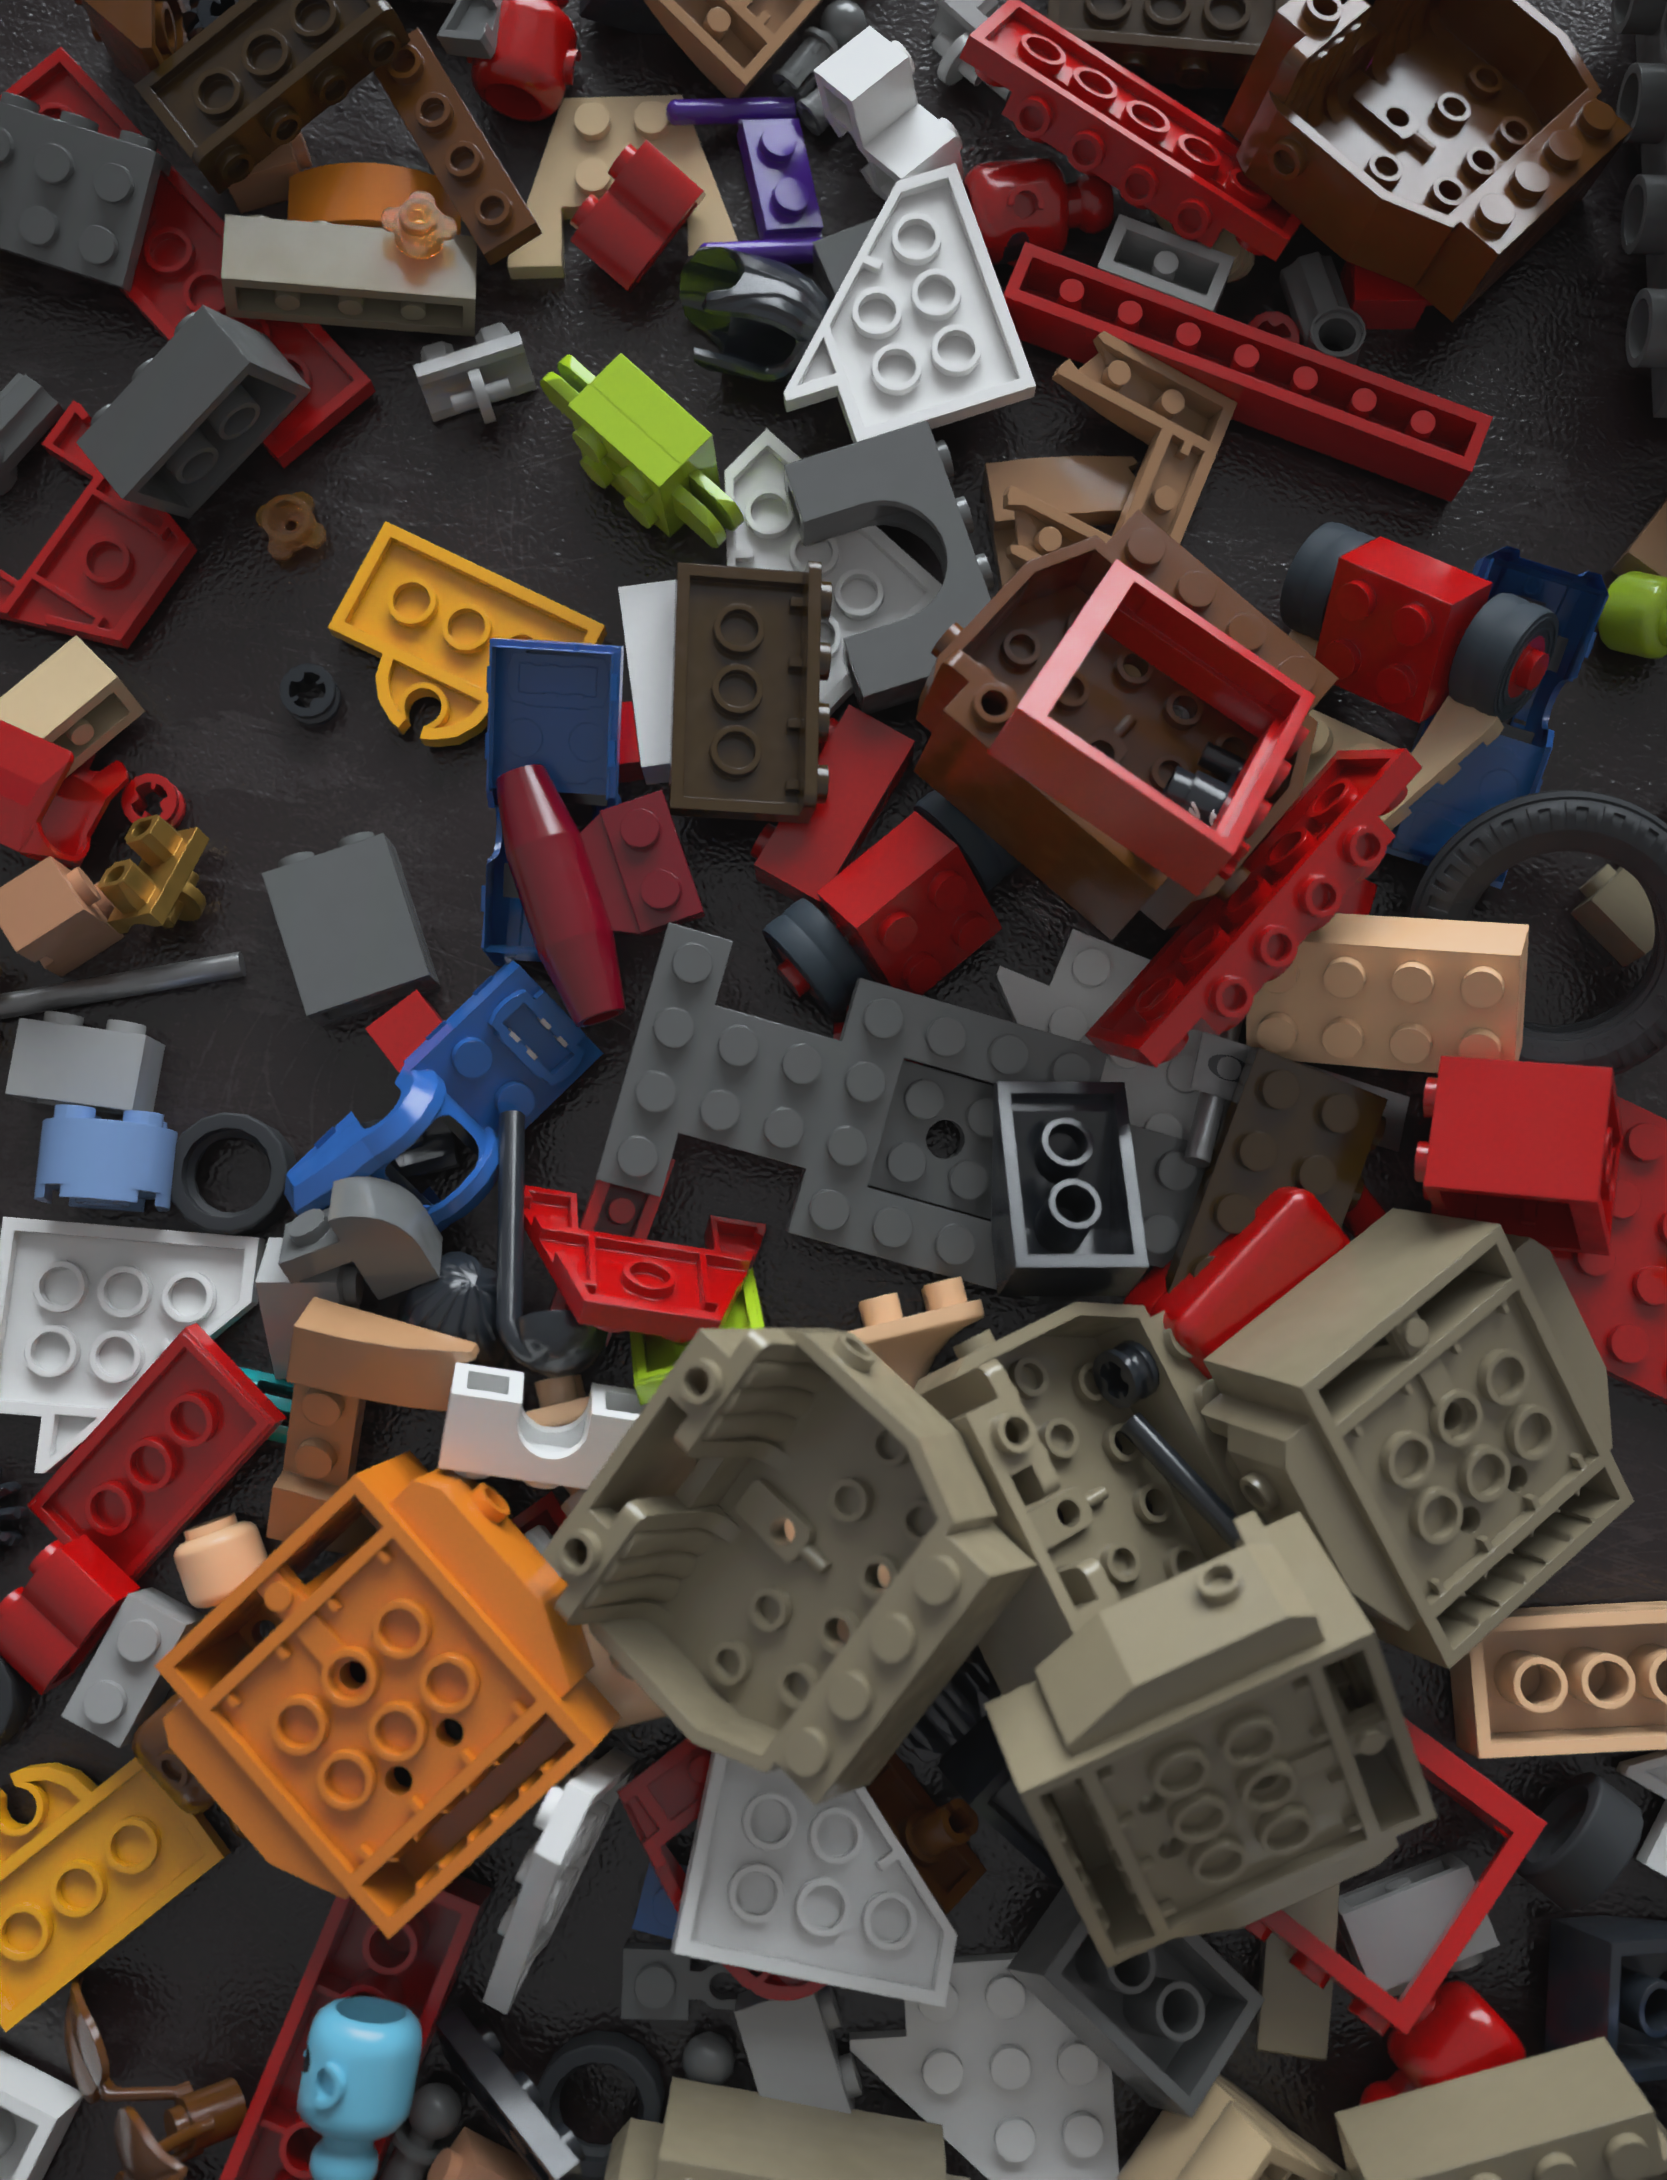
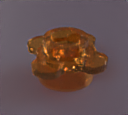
(419, 240)
(285, 509)

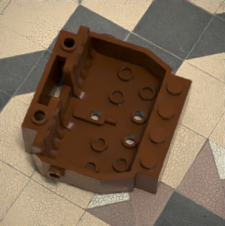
(1423, 134)
(1130, 719)

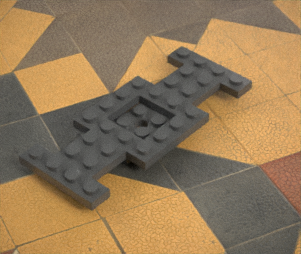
(857, 1111)

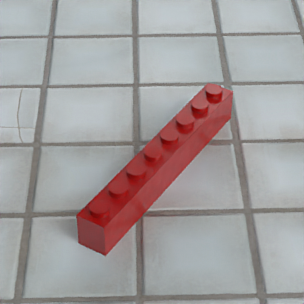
(1273, 380)

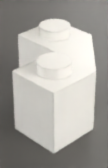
(873, 97)

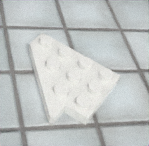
(98, 1307)

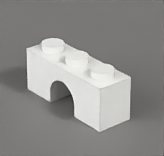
(493, 1435)

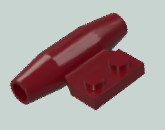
(585, 886)

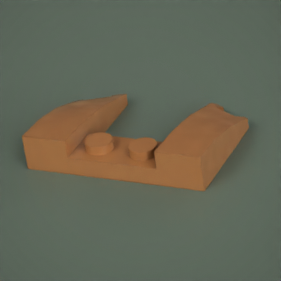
(732, 38)
(1158, 406)
(1081, 486)
(336, 1365)

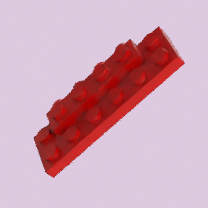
(1124, 131)
(1295, 887)

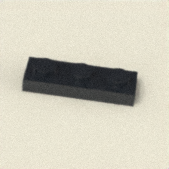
(509, 2099)

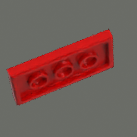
(159, 1454)

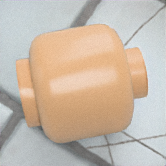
(217, 1558)

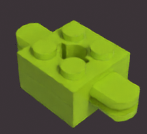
(644, 448)

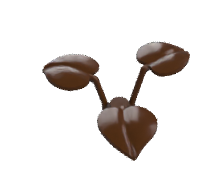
(193, 2124)

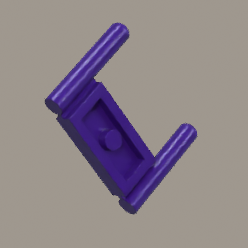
(774, 171)

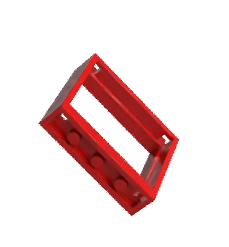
(1204, 664)
(1370, 2001)

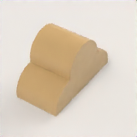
(1226, 2141)

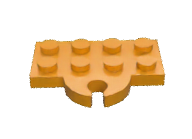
(433, 627)
(87, 1873)

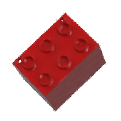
(1524, 1149)

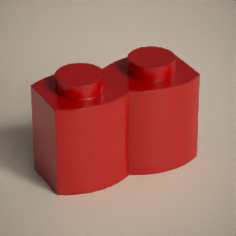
(636, 214)
(61, 1611)

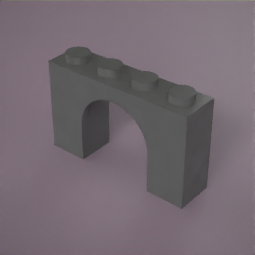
(901, 484)

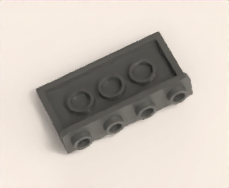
(74, 192)

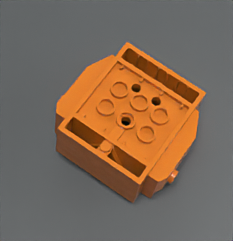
(449, 1624)

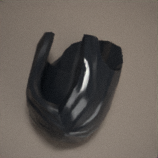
(753, 312)
(460, 1306)

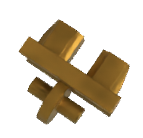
(163, 882)

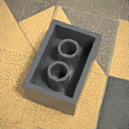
(192, 413)
(1153, 2019)

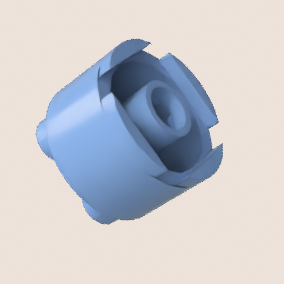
(106, 1160)

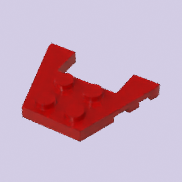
(103, 562)
(641, 1282)

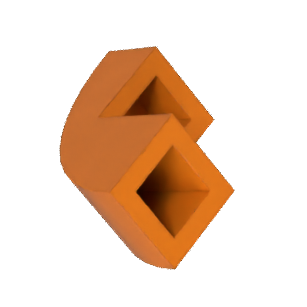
(360, 193)

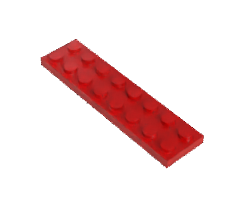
(183, 268)

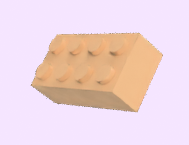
(1397, 994)
(1565, 1682)

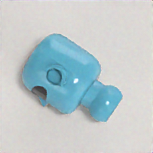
(357, 2082)

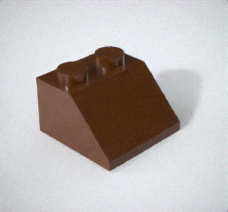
(137, 32)

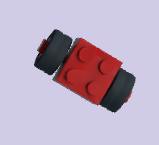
(1414, 626)
(899, 910)

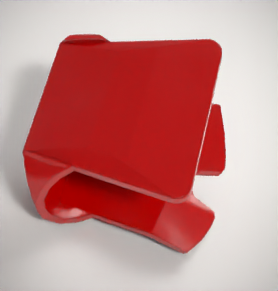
(43, 809)

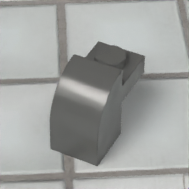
(366, 1224)

